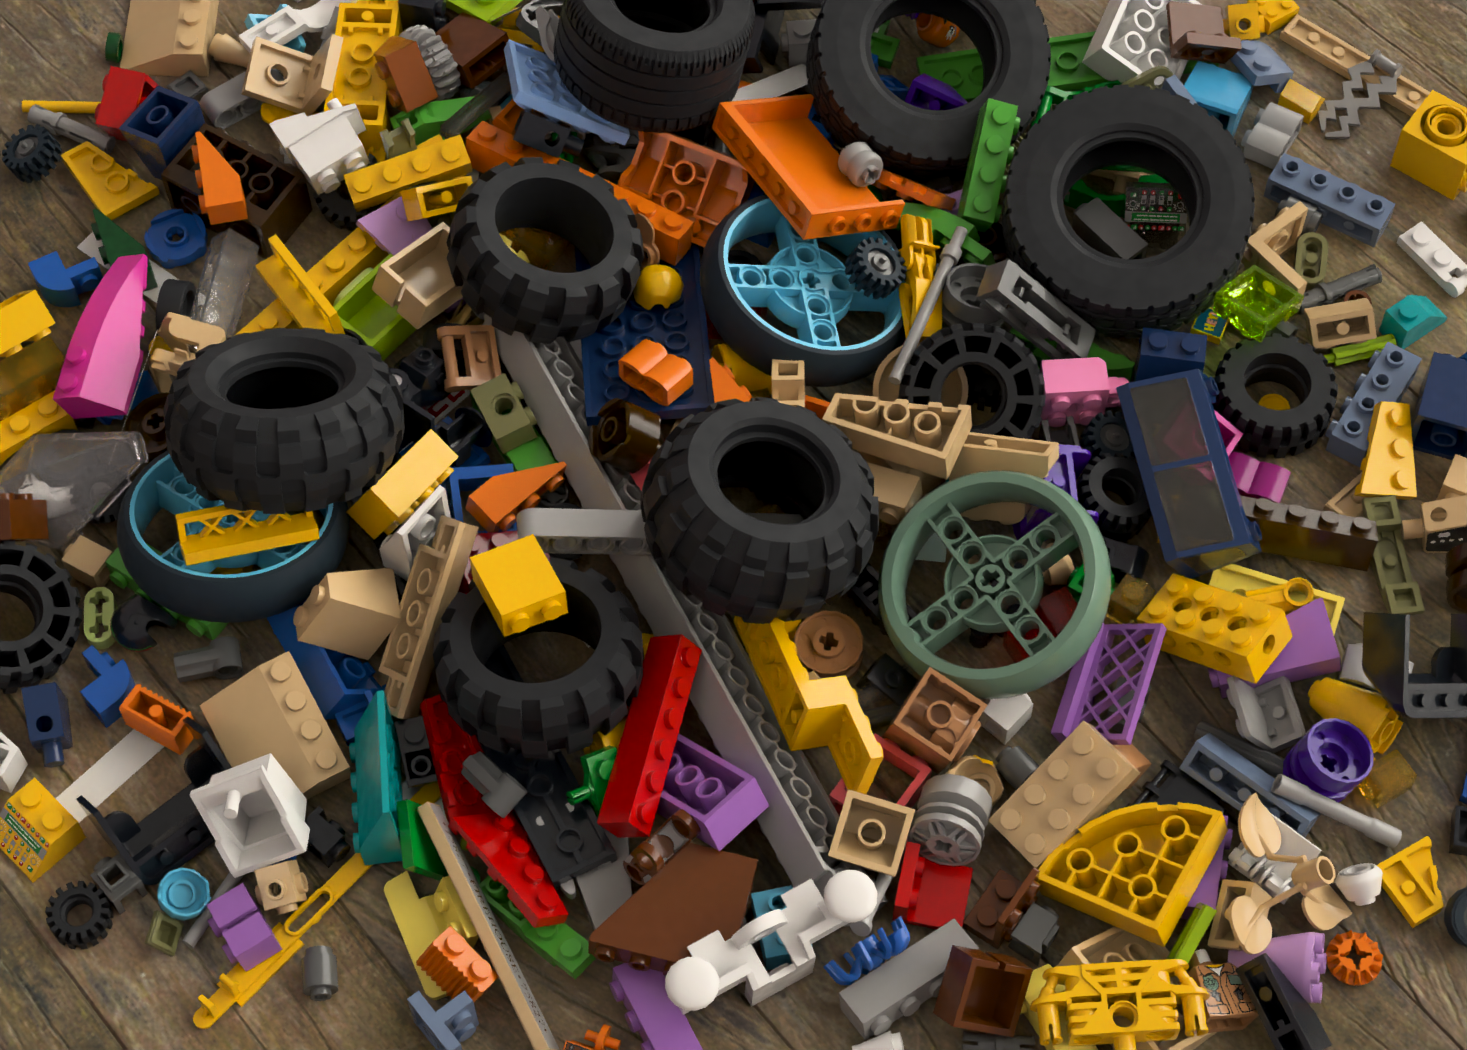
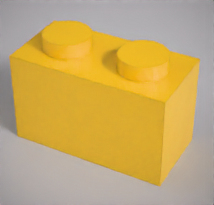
(434, 198)

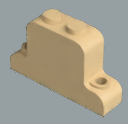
(1003, 453)

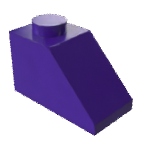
(933, 94)

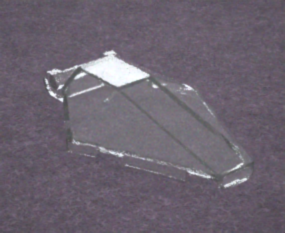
(75, 476)

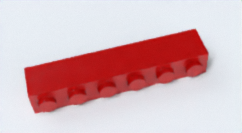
(649, 737)

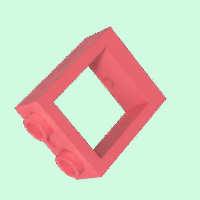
(912, 765)

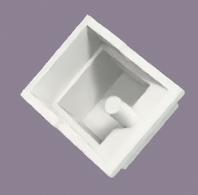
(324, 144)
(254, 815)

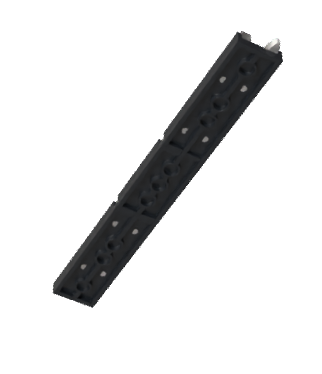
(561, 834)

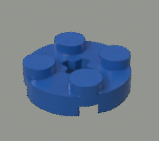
(180, 252)

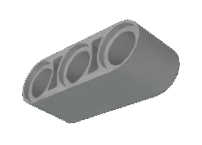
(227, 105)

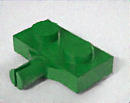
(597, 771)

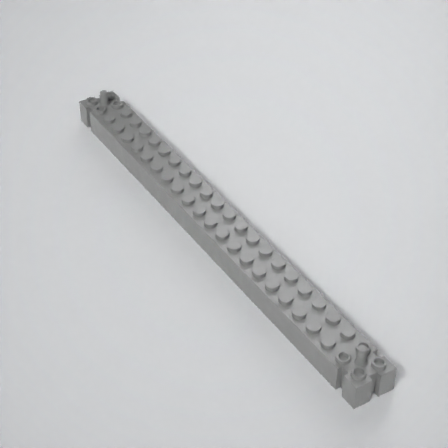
(725, 685)

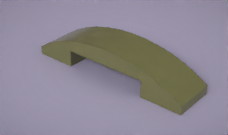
(1390, 559)

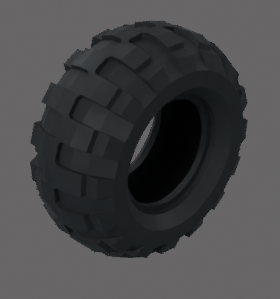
(284, 420)

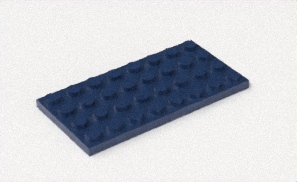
(677, 328)

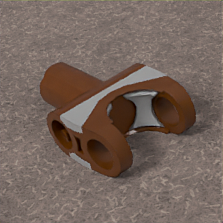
(661, 847)

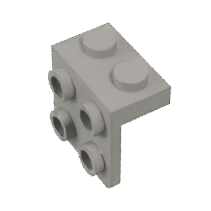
(1266, 713)

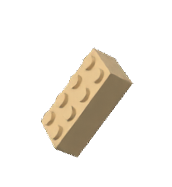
(1064, 794)

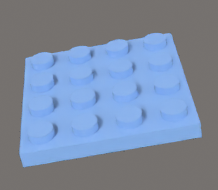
(538, 87)

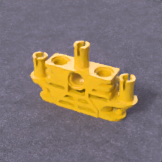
(1133, 990)

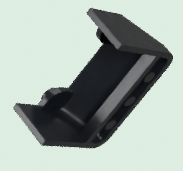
(1415, 694)
(173, 830)

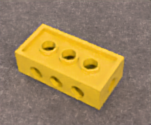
(1217, 627)

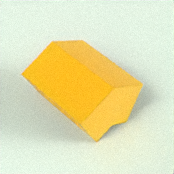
(1300, 100)

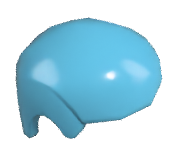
(183, 894)

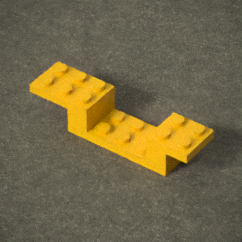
(364, 30)
(812, 710)

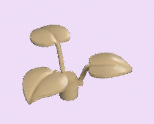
(1311, 878)

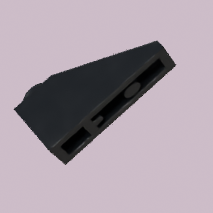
(1281, 1007)

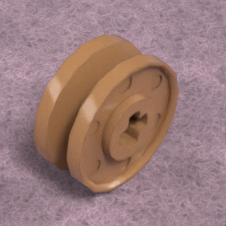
(832, 630)

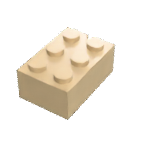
(419, 278)

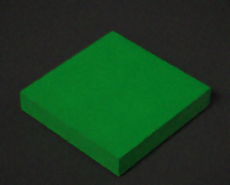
(416, 844)

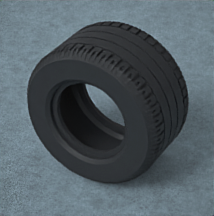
(653, 60)

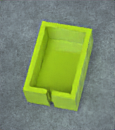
(373, 317)

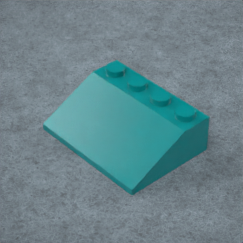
(377, 784)

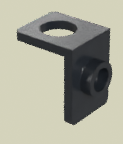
(889, 679)

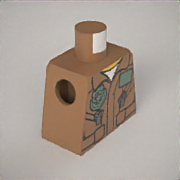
(1228, 1003)

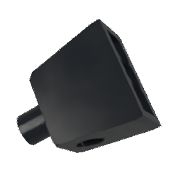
(533, 127)

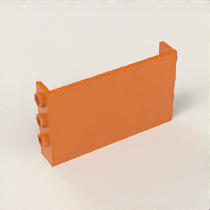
(800, 168)

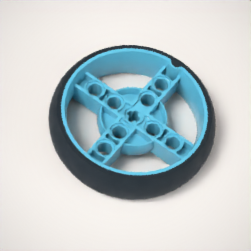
(802, 290)
(224, 598)

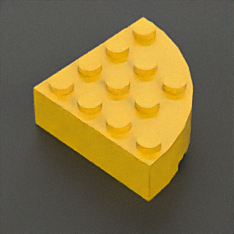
(1136, 865)

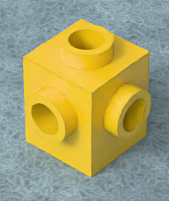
(1244, 13)

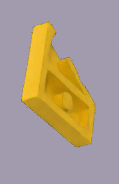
(1412, 882)

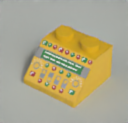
(37, 830)

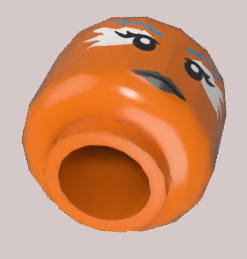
(936, 30)

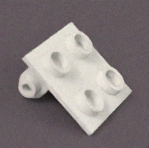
(1274, 875)

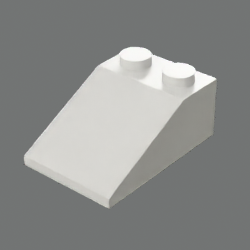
(400, 548)

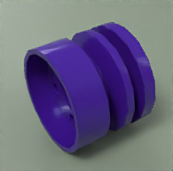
(1330, 758)

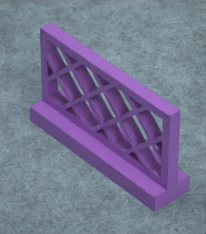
(1087, 681)

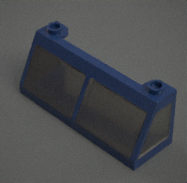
(1187, 472)

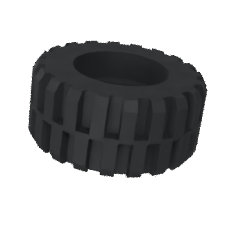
(1280, 362)

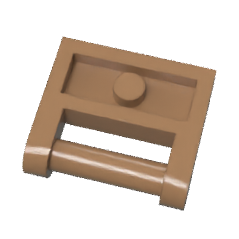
(478, 351)

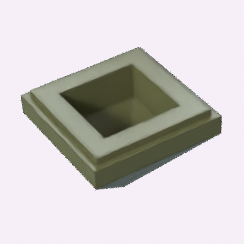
(164, 933)

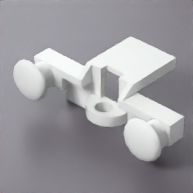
(724, 964)

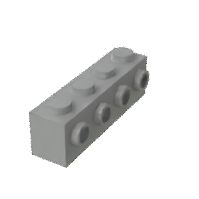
(902, 982)

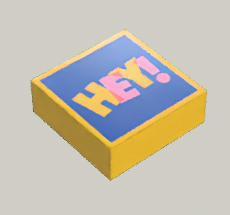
(1210, 325)

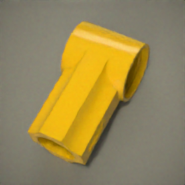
(1279, 594)

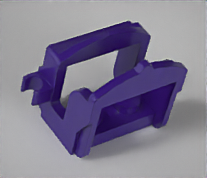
(1064, 475)

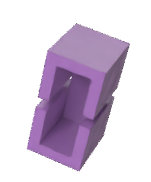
(243, 927)

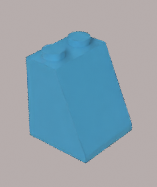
(1220, 93)

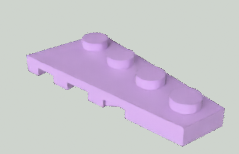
(393, 231)

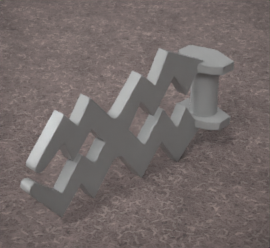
(1352, 105)

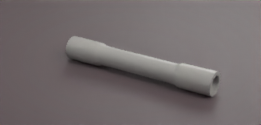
(1303, 795)

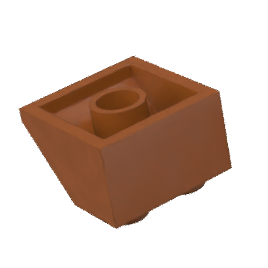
(404, 73)

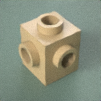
(281, 887)

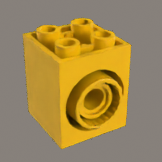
(1435, 146)

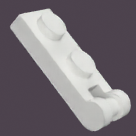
(1435, 258)

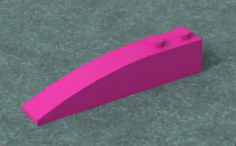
(105, 346)

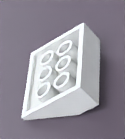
(1133, 40)

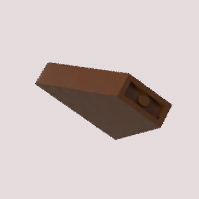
(678, 906)

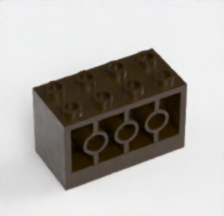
(273, 191)

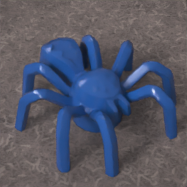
(871, 953)

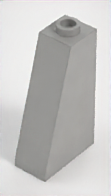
(607, 887)

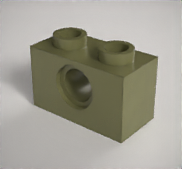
(509, 429)

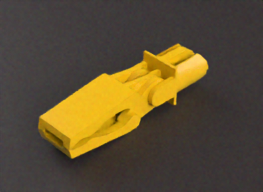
(920, 264)

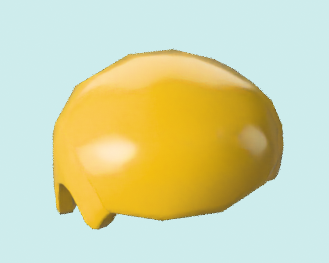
(658, 286)

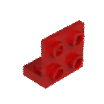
(930, 891)

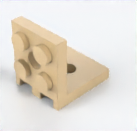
(306, 77)
(1273, 241)

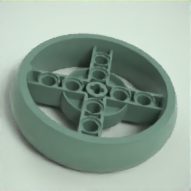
(940, 514)

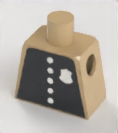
(1440, 524)

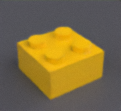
(1276, 13)

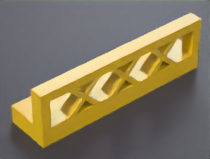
(297, 290)
(242, 537)

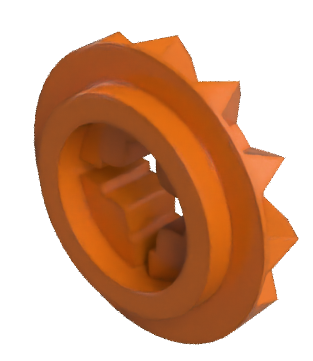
(1344, 968)

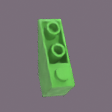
(430, 116)

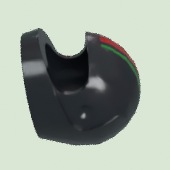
(132, 621)

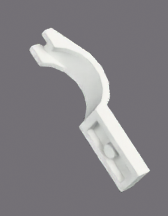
(291, 23)

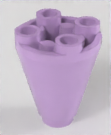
(1298, 958)

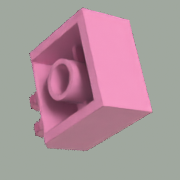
(1077, 389)

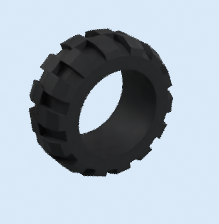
(529, 297)
(549, 712)

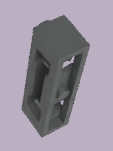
(1035, 311)

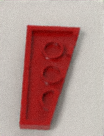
(449, 750)
(513, 863)

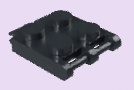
(1177, 788)

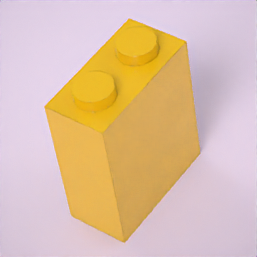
(519, 585)

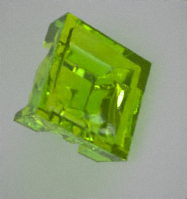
(1256, 302)

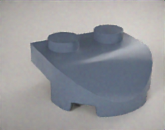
(1262, 65)

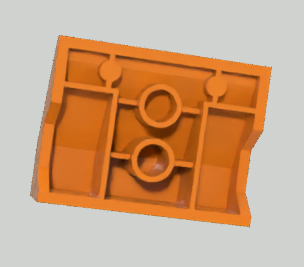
(687, 180)

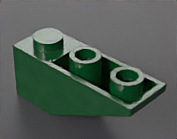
(118, 244)

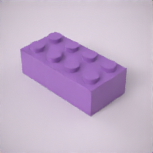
(712, 792)

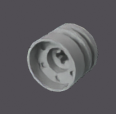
(951, 819)

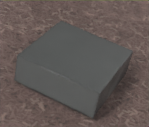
(189, 86)

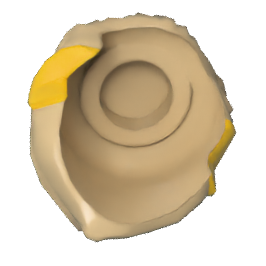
(982, 772)

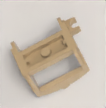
(178, 333)

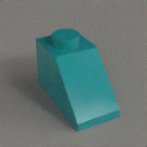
(1411, 319)

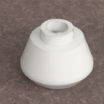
(1360, 883)

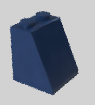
(162, 127)
(1168, 353)
(1441, 408)

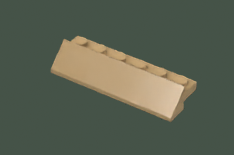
(428, 592)

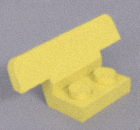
(426, 919)

